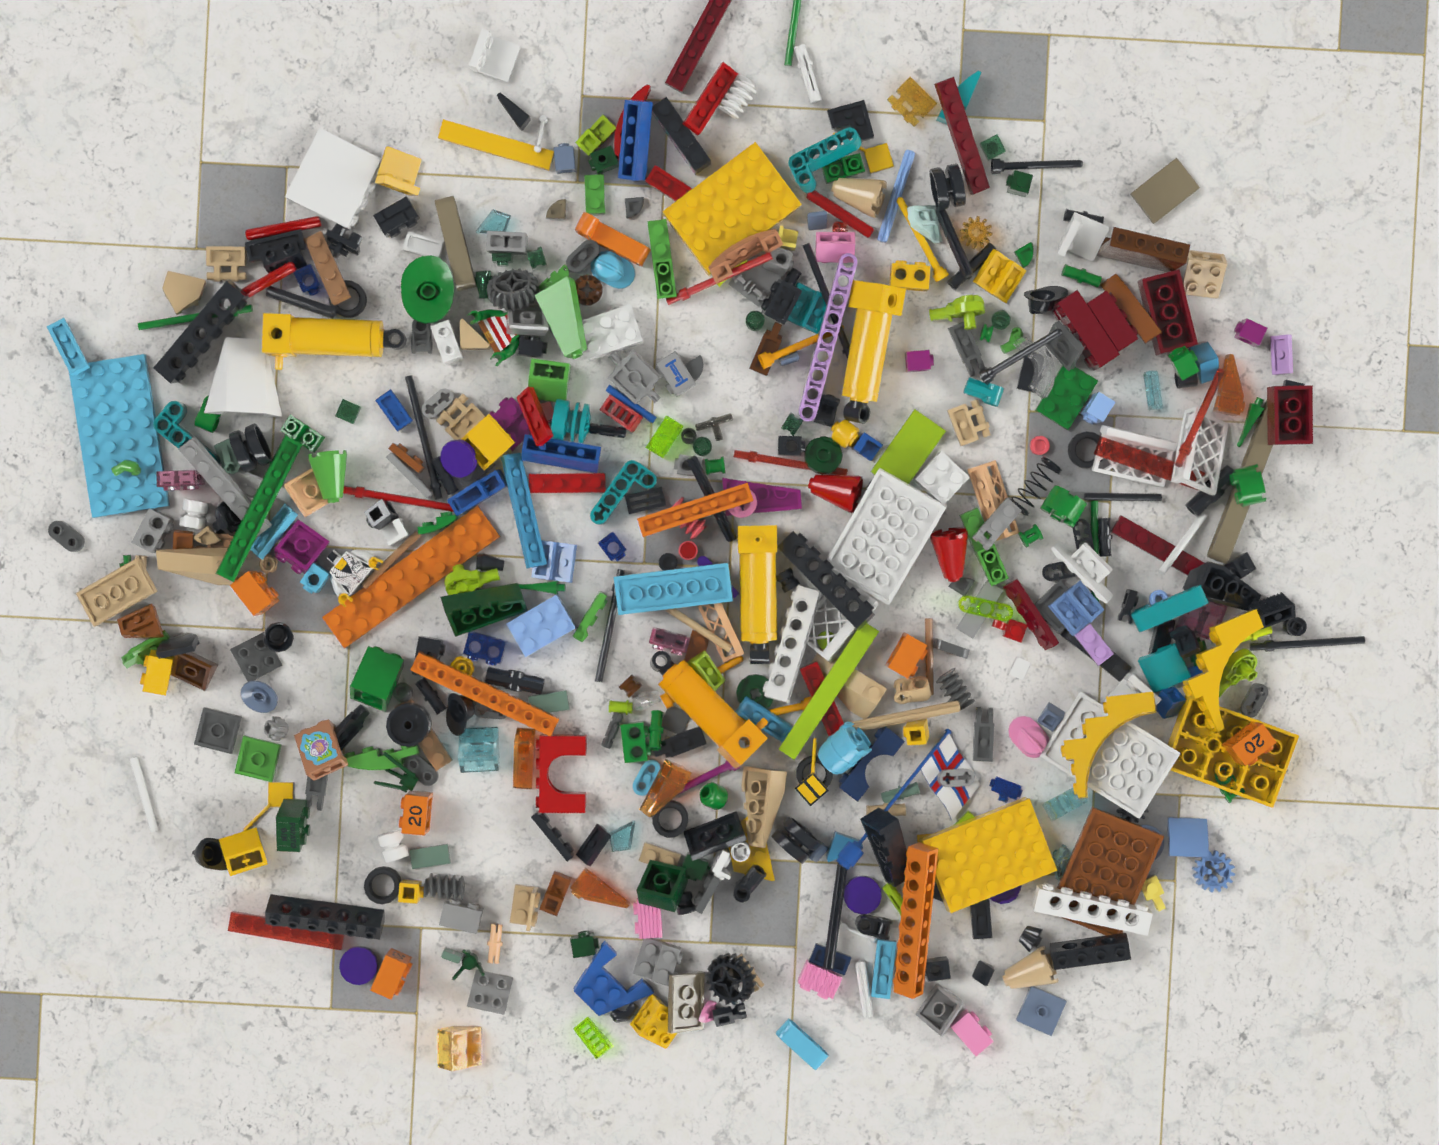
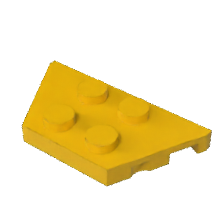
(758, 856)

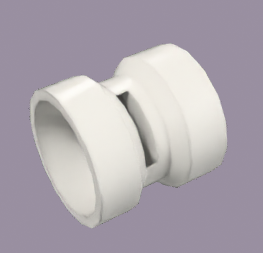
(740, 851)

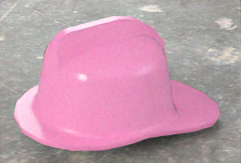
(1028, 736)

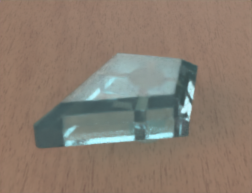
(494, 222)
(622, 837)
(1061, 860)

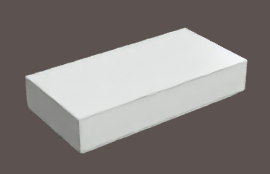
(423, 245)

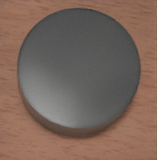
(403, 692)

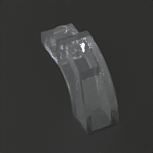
(1043, 368)

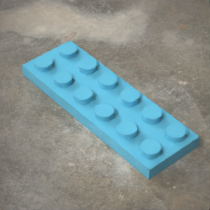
(673, 588)

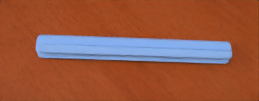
(897, 192)

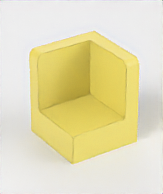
(788, 238)

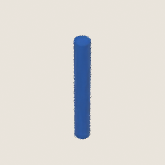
(637, 408)

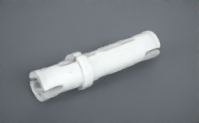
(805, 65)

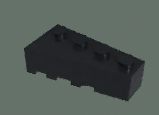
(887, 844)

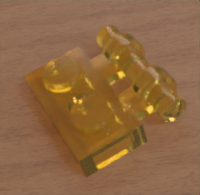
(915, 97)

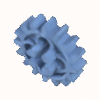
(1211, 883)

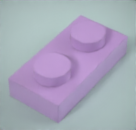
(1281, 354)
(1093, 644)

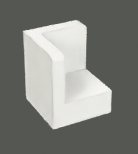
(395, 532)

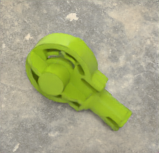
(962, 307)
(468, 580)
(1238, 669)

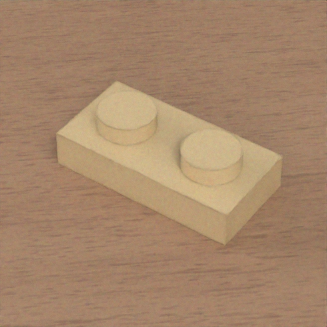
(659, 854)

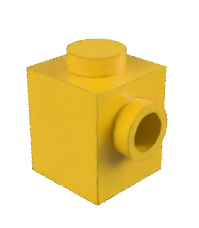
(916, 732)
(410, 891)

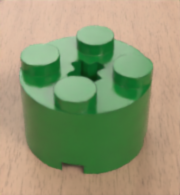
(1248, 485)
(1063, 506)

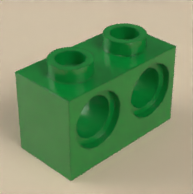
(629, 742)

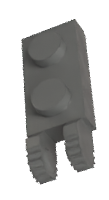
(966, 347)
(983, 737)
(316, 788)

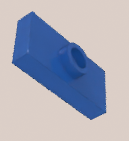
(394, 410)

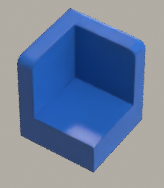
(867, 446)
(1171, 702)

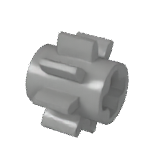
(276, 728)

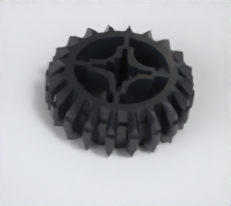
(734, 972)

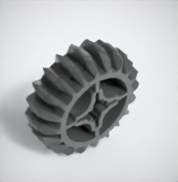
(512, 289)

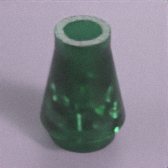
(482, 280)

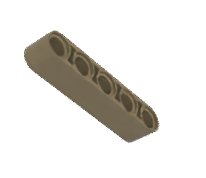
(455, 243)

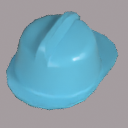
(613, 270)

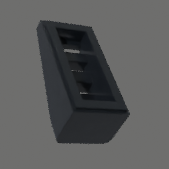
(517, 114)

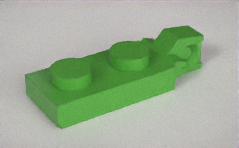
(590, 616)
(137, 654)

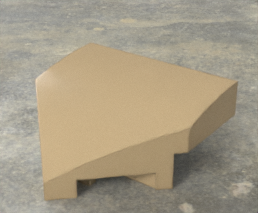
(182, 290)

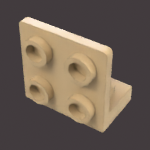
(1204, 274)
(524, 904)

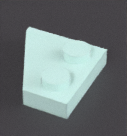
(925, 221)

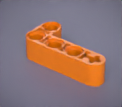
(611, 239)

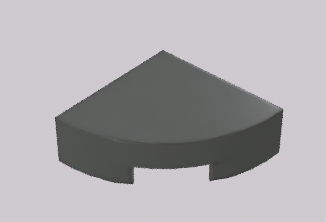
(633, 206)
(695, 367)
(962, 586)

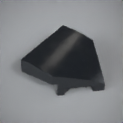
(177, 645)

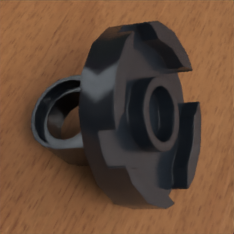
(226, 520)

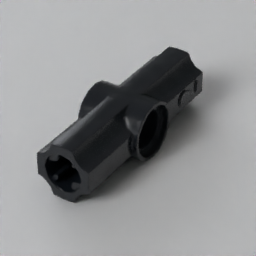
(1203, 500)
(514, 680)

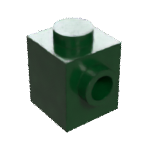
(603, 160)
(1019, 183)
(697, 868)
(584, 944)

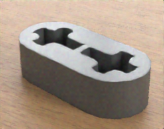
(951, 648)
(1258, 702)
(488, 714)

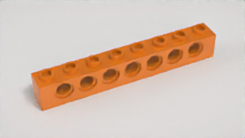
(484, 693)
(915, 920)

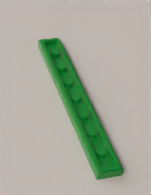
(259, 508)

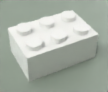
(611, 332)

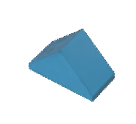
(1207, 361)
(837, 844)

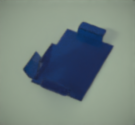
(1005, 789)

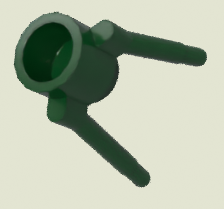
(407, 780)
(469, 962)

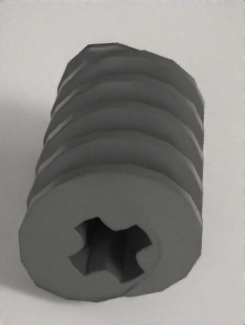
(954, 690)
(444, 886)

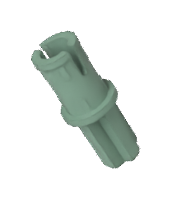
(911, 789)

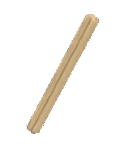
(907, 716)

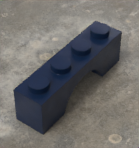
(855, 782)

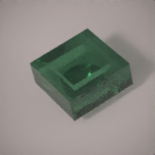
(992, 147)
(502, 259)
(348, 411)

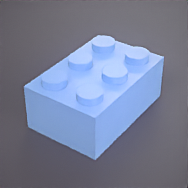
(541, 625)

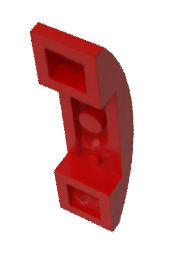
(642, 94)

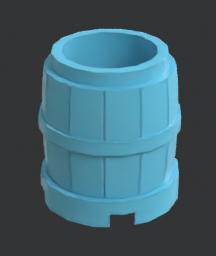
(844, 748)

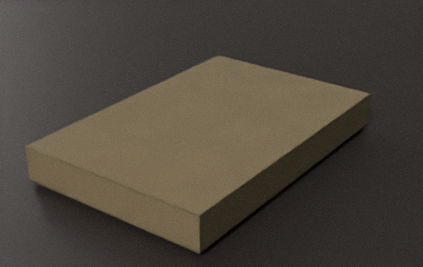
(1165, 190)
(685, 1001)

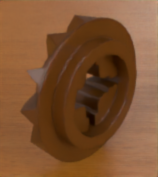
(594, 284)

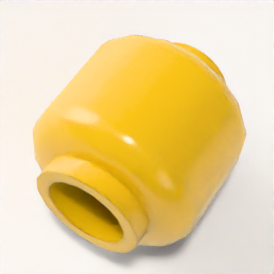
(845, 433)

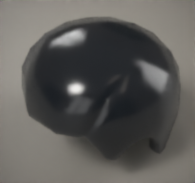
(278, 637)

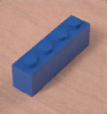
(635, 140)
(562, 454)

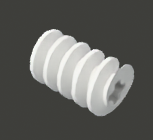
(737, 97)

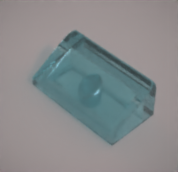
(1153, 390)

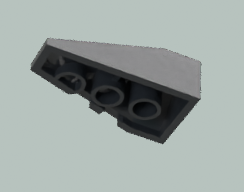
(1222, 586)

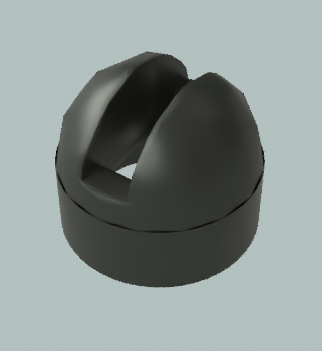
(690, 433)

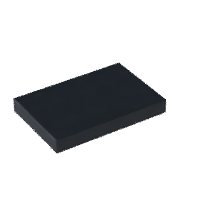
(714, 835)

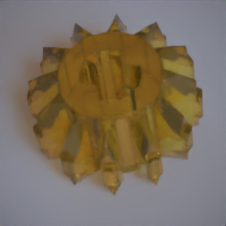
(969, 228)

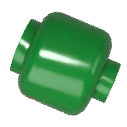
(713, 796)

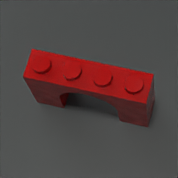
(550, 798)

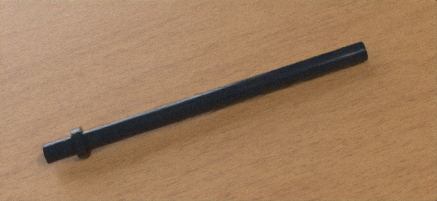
(825, 294)
(435, 485)

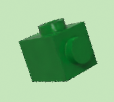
(1183, 362)

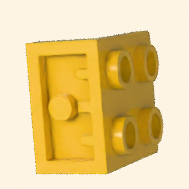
(398, 171)
(652, 1022)

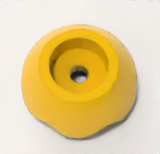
(466, 663)

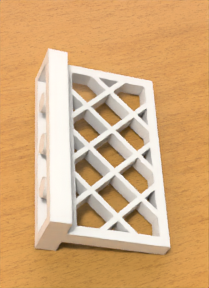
(1133, 439)
(1182, 474)
(846, 632)

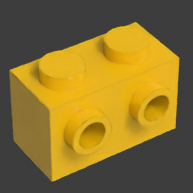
(157, 673)

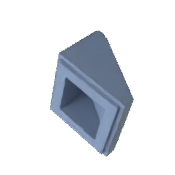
(817, 220)
(788, 359)
(1051, 717)
(818, 853)

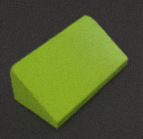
(707, 670)

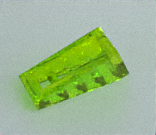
(603, 1039)

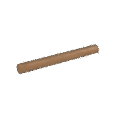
(390, 560)
(929, 656)

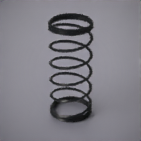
(1050, 465)

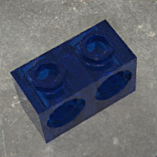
(486, 643)

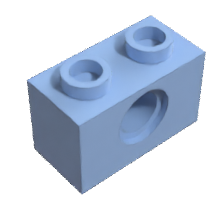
(1097, 408)

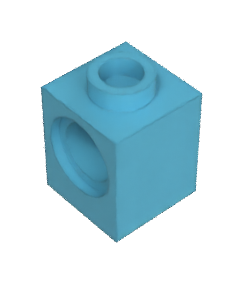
(323, 576)

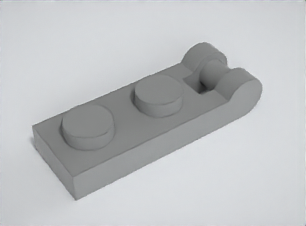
(997, 523)

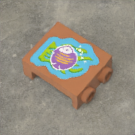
(320, 750)

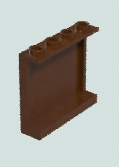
(1144, 250)

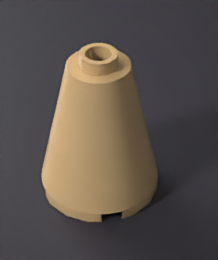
(861, 194)
(1031, 971)

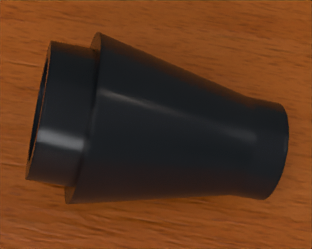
(487, 562)

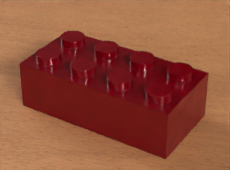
(1168, 307)
(1085, 327)

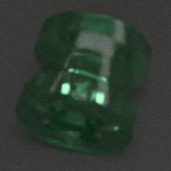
(536, 257)
(755, 317)
(792, 424)
(703, 443)

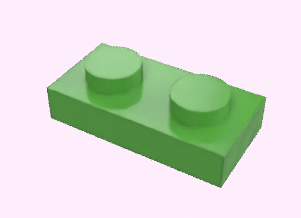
(594, 194)

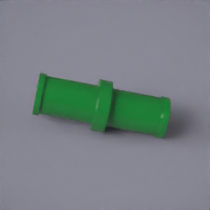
(1081, 276)
(655, 730)

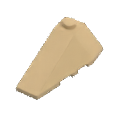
(193, 563)
(859, 692)
(763, 797)

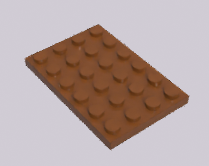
(1109, 861)

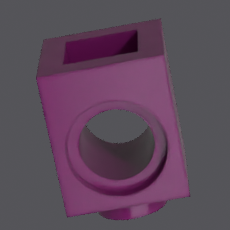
(1250, 332)
(918, 361)

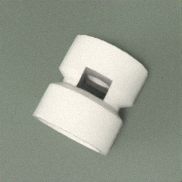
(194, 514)
(392, 845)

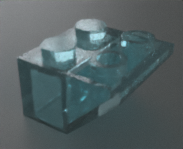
(479, 750)

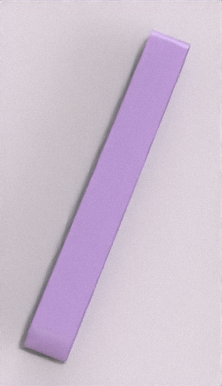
(834, 330)

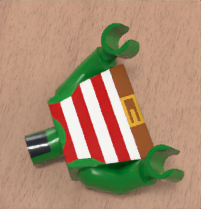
(494, 328)

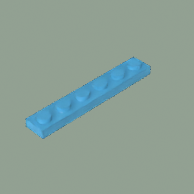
(523, 510)

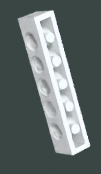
(812, 599)
(1139, 924)

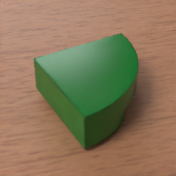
(1025, 254)

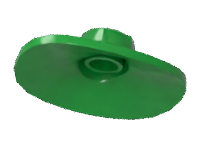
(427, 289)

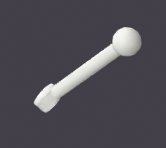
(543, 119)
(843, 926)

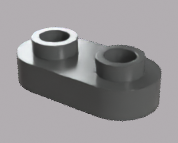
(582, 256)
(65, 536)
(421, 769)

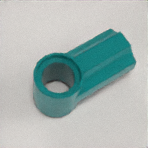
(988, 393)

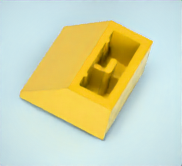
(488, 441)
(243, 851)

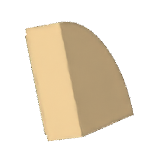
(207, 536)

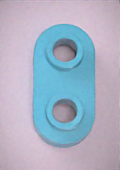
(646, 776)

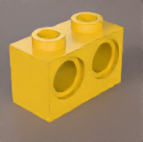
(909, 281)

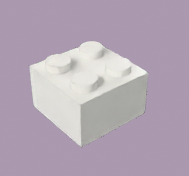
(941, 478)

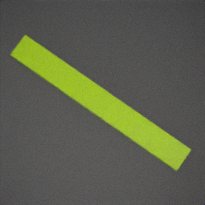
(828, 690)

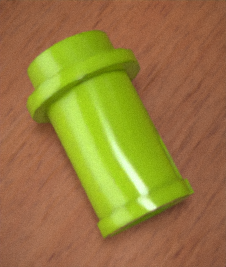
(621, 707)

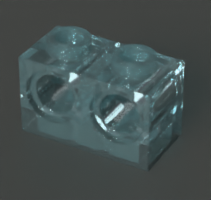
(1063, 804)

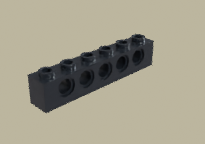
(166, 365)
(789, 548)
(324, 917)

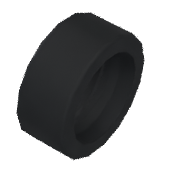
(361, 305)
(1072, 448)
(808, 760)
(671, 833)
(368, 885)

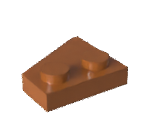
(141, 624)

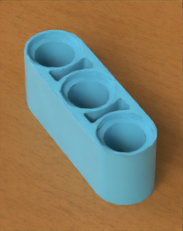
(802, 1044)

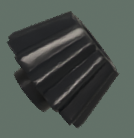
(1031, 937)

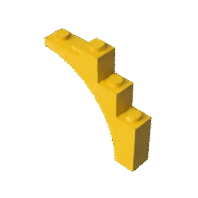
(1212, 662)
(1098, 729)

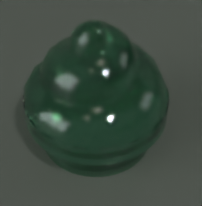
(1000, 319)

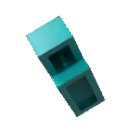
(966, 90)

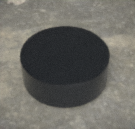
(668, 561)

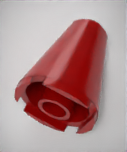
(838, 490)
(950, 551)

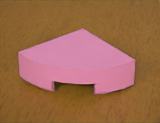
(707, 1014)

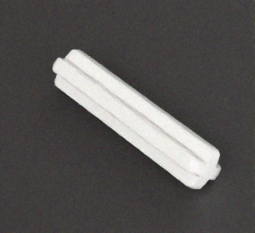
(864, 989)

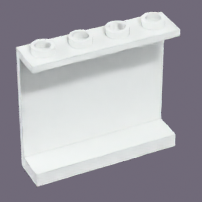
(335, 179)

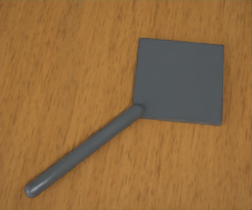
(673, 720)

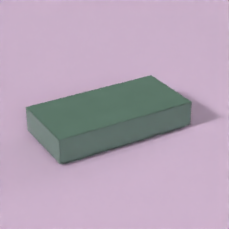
(551, 701)
(430, 856)

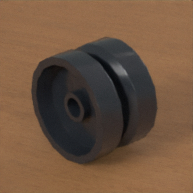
(947, 187)
(250, 447)
(402, 733)
(797, 837)

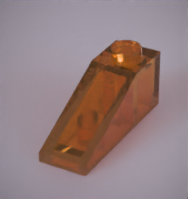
(1229, 393)
(524, 758)
(667, 784)
(594, 889)

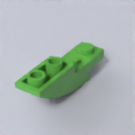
(661, 258)
(990, 559)
(373, 760)

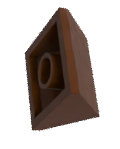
(193, 669)

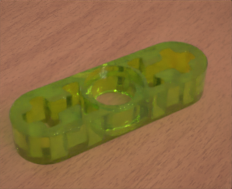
(998, 616)

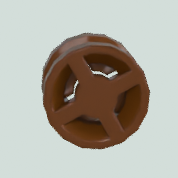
(630, 686)

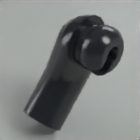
(622, 1016)

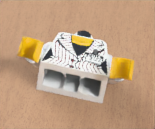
(350, 572)

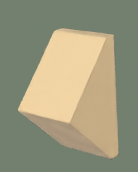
(471, 339)

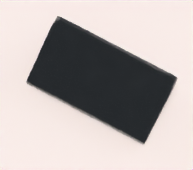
(1161, 635)

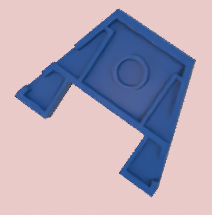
(602, 990)

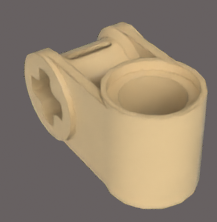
(913, 689)

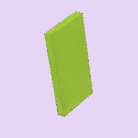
(910, 447)

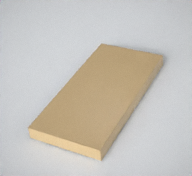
(116, 592)

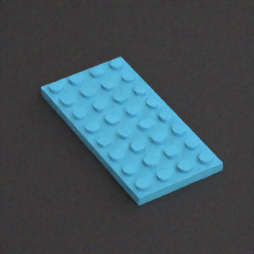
(117, 425)

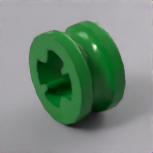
(986, 333)

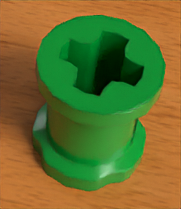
(715, 466)
(1034, 530)

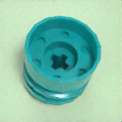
(570, 421)

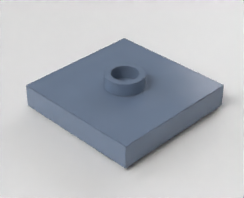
(1041, 1010)

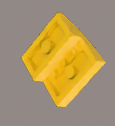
(999, 276)

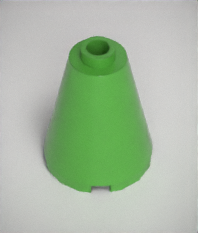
(329, 472)

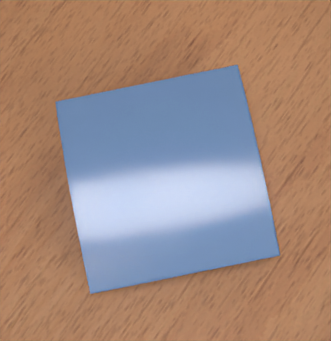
(560, 562)
(1076, 608)
(1188, 837)

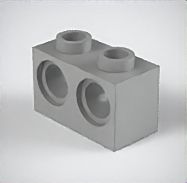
(507, 242)
(149, 528)

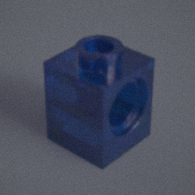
(305, 272)
(604, 543)

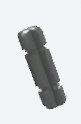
(612, 730)

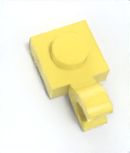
(1152, 890)

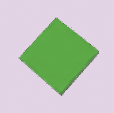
(258, 758)

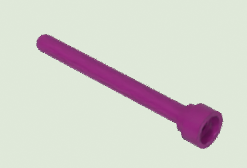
(708, 775)

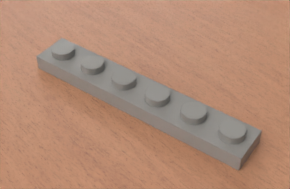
(218, 479)

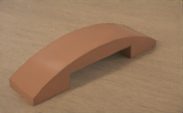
(742, 251)

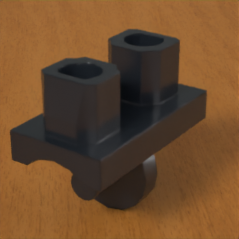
(336, 237)

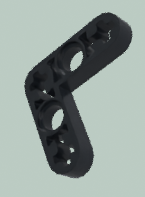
(1054, 565)

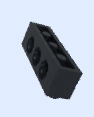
(1090, 951)

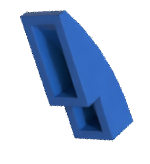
(477, 492)

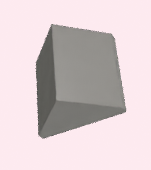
(527, 321)
(940, 1009)

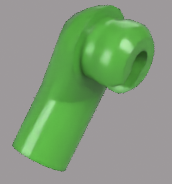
(1016, 333)
(126, 465)

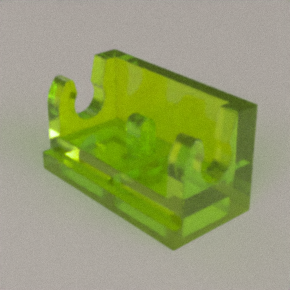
(664, 437)

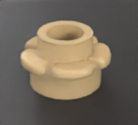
(273, 564)

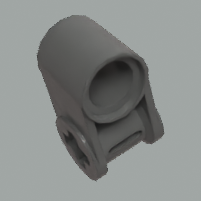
(421, 337)

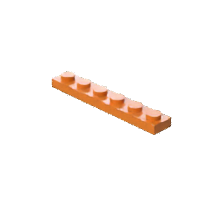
(695, 509)

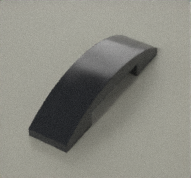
(1113, 665)

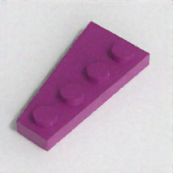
(768, 497)

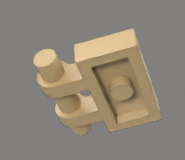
(226, 257)
(464, 422)
(963, 424)

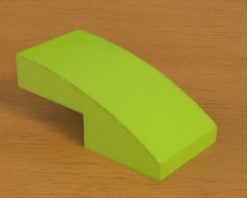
(596, 135)

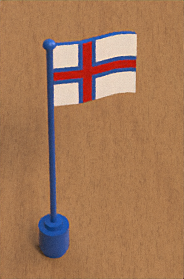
(941, 757)

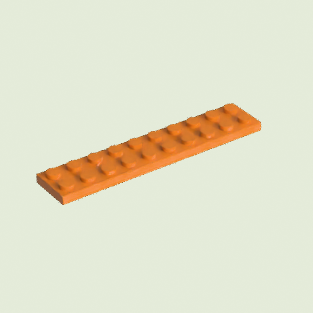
(411, 576)

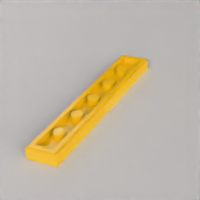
(495, 144)

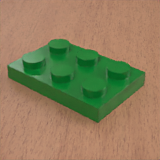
(1067, 396)

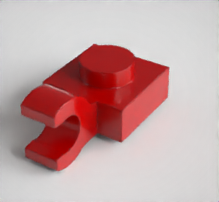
(1012, 629)

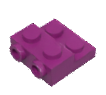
(511, 420)
(300, 547)

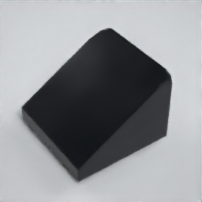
(983, 972)

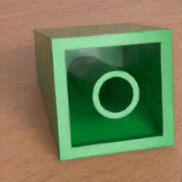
(376, 678)

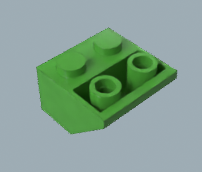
(549, 379)

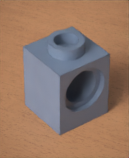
(564, 158)

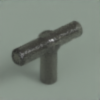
(714, 422)

